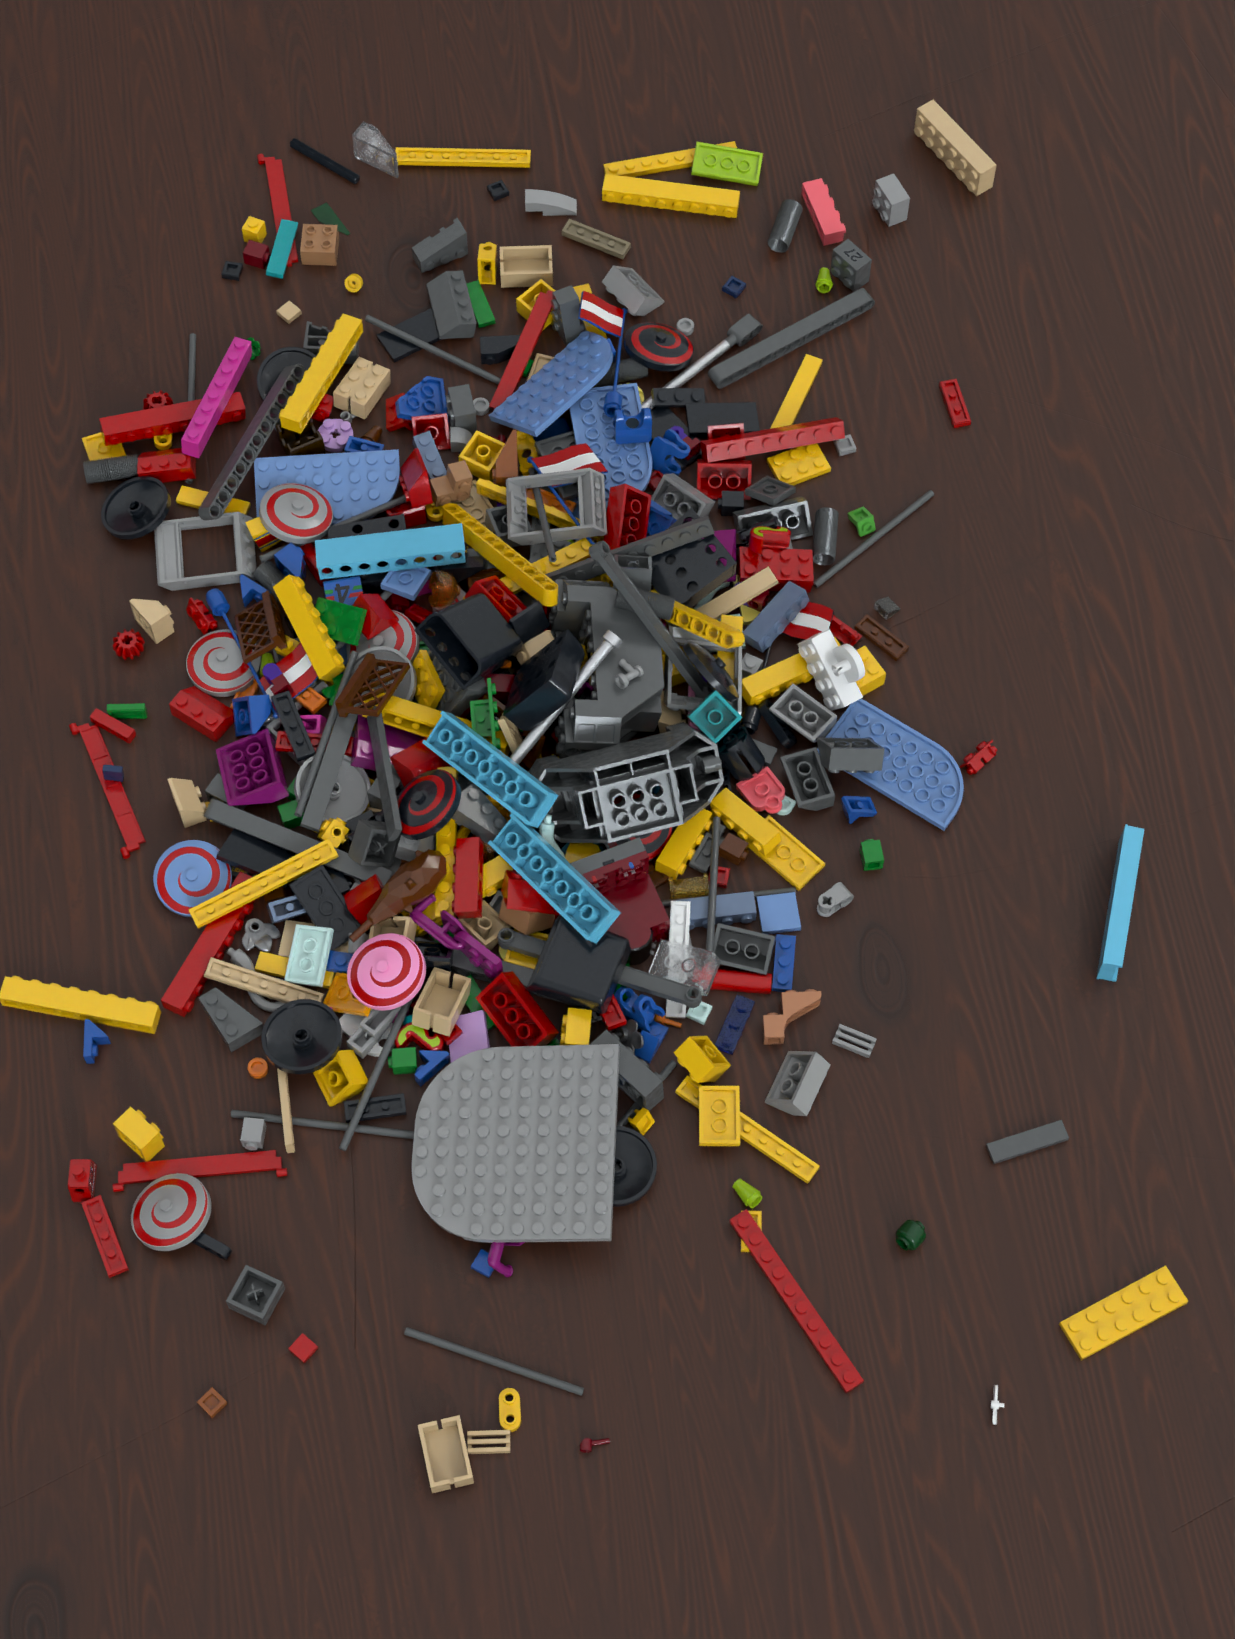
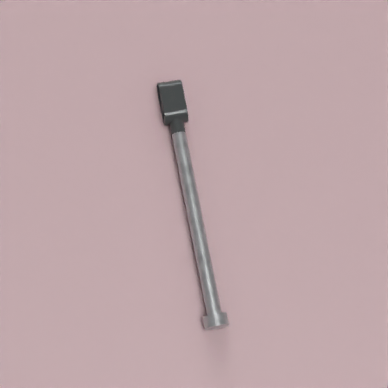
(738, 334)
(610, 641)

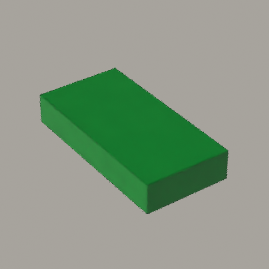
(127, 711)

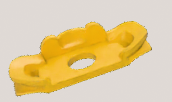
(525, 442)

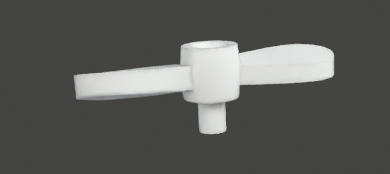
(995, 1404)

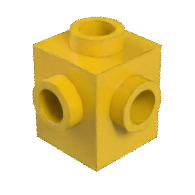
(327, 831)

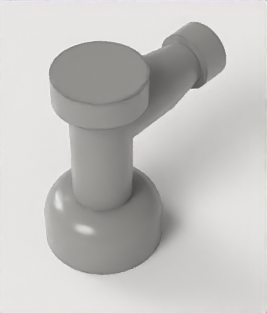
(622, 680)

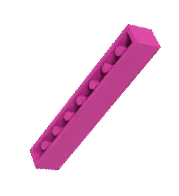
(216, 397)

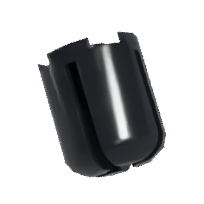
(740, 740)

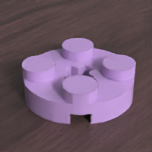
(333, 426)

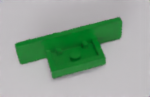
(483, 716)

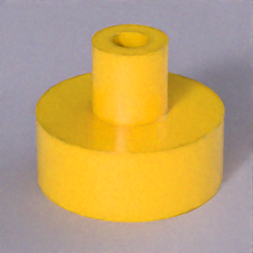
(353, 283)

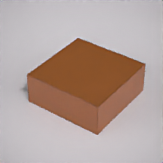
(212, 1402)

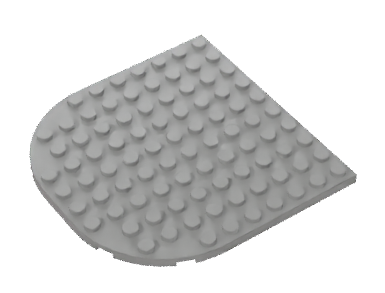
(520, 1144)

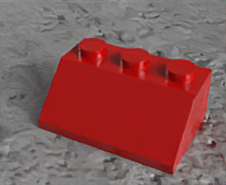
(167, 465)
(723, 476)
(415, 480)
(499, 595)
(202, 712)
(415, 761)
(522, 896)

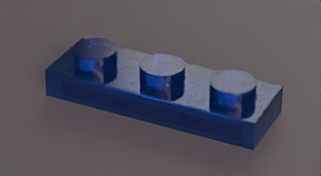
(734, 1024)

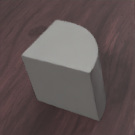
(459, 438)

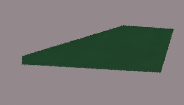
(327, 216)

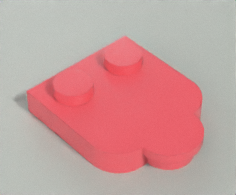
(763, 791)

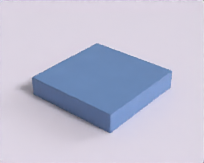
(406, 582)
(778, 913)

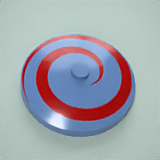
(190, 875)

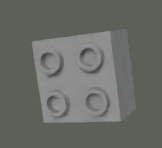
(891, 200)

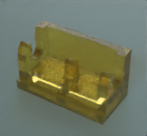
(688, 887)

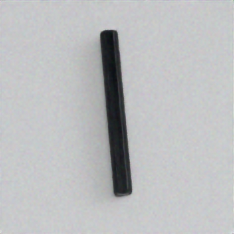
(324, 160)

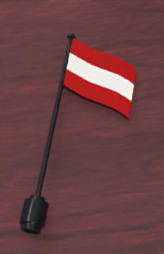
(808, 622)

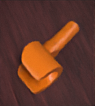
(663, 1020)

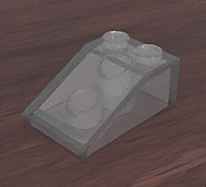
(374, 149)
(685, 965)

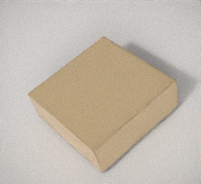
(289, 312)

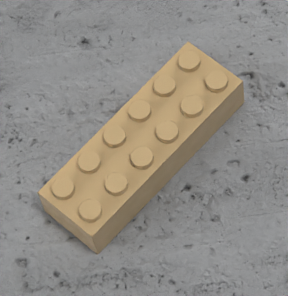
(954, 147)

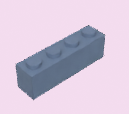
(776, 616)
(729, 909)

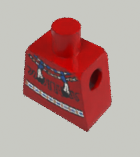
(81, 1176)

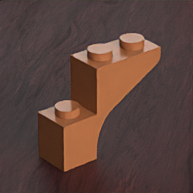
(793, 1006)

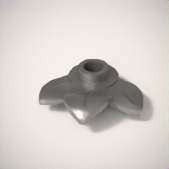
(261, 937)
(629, 1035)

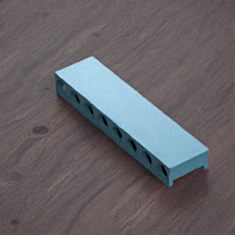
(390, 547)
(491, 770)
(555, 879)
(1120, 903)

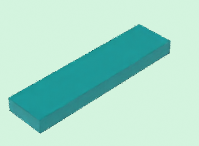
(282, 248)

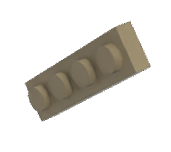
(596, 239)

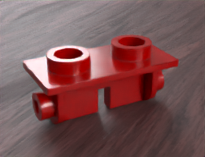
(196, 611)
(843, 632)
(973, 761)

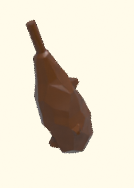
(406, 888)

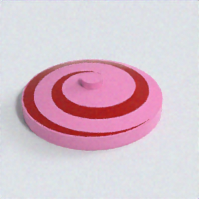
(386, 972)

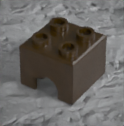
(306, 443)

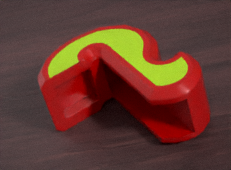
(768, 538)
(420, 1036)

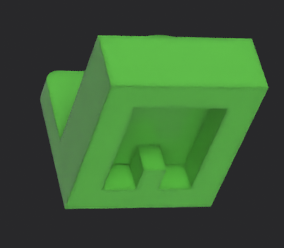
(862, 520)

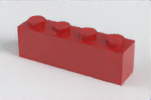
(468, 877)

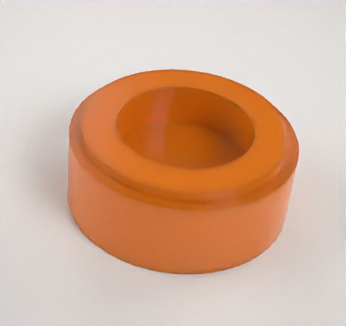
(257, 1068)

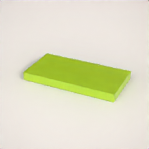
(727, 163)

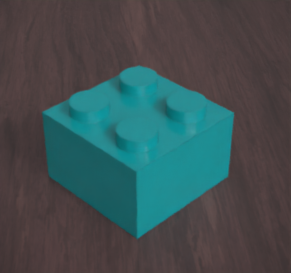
(714, 716)

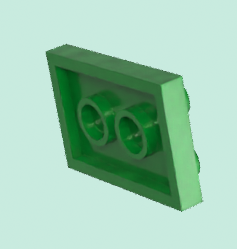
(342, 620)

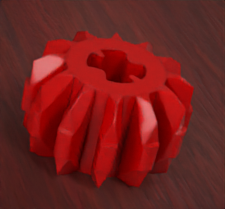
(157, 400)
(128, 644)

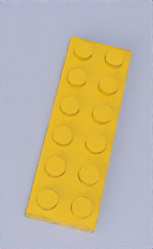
(1123, 1312)

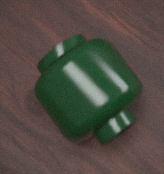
(910, 1235)

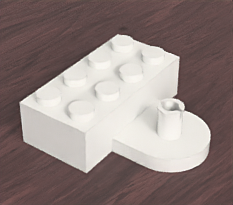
(833, 669)

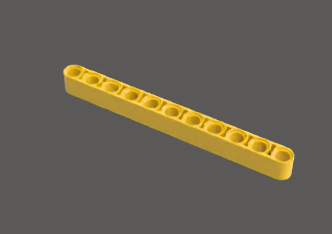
(502, 556)
(692, 621)

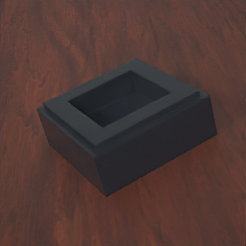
(497, 190)
(232, 270)

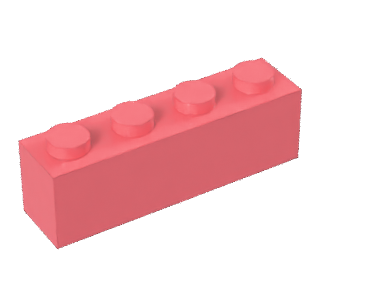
(823, 212)

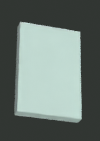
(309, 955)

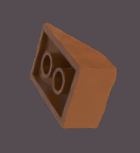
(507, 461)

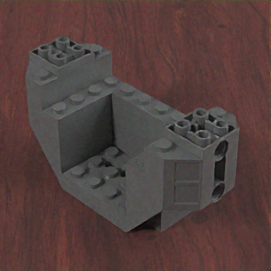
(611, 713)
(677, 761)

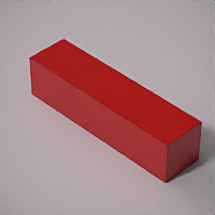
(112, 725)

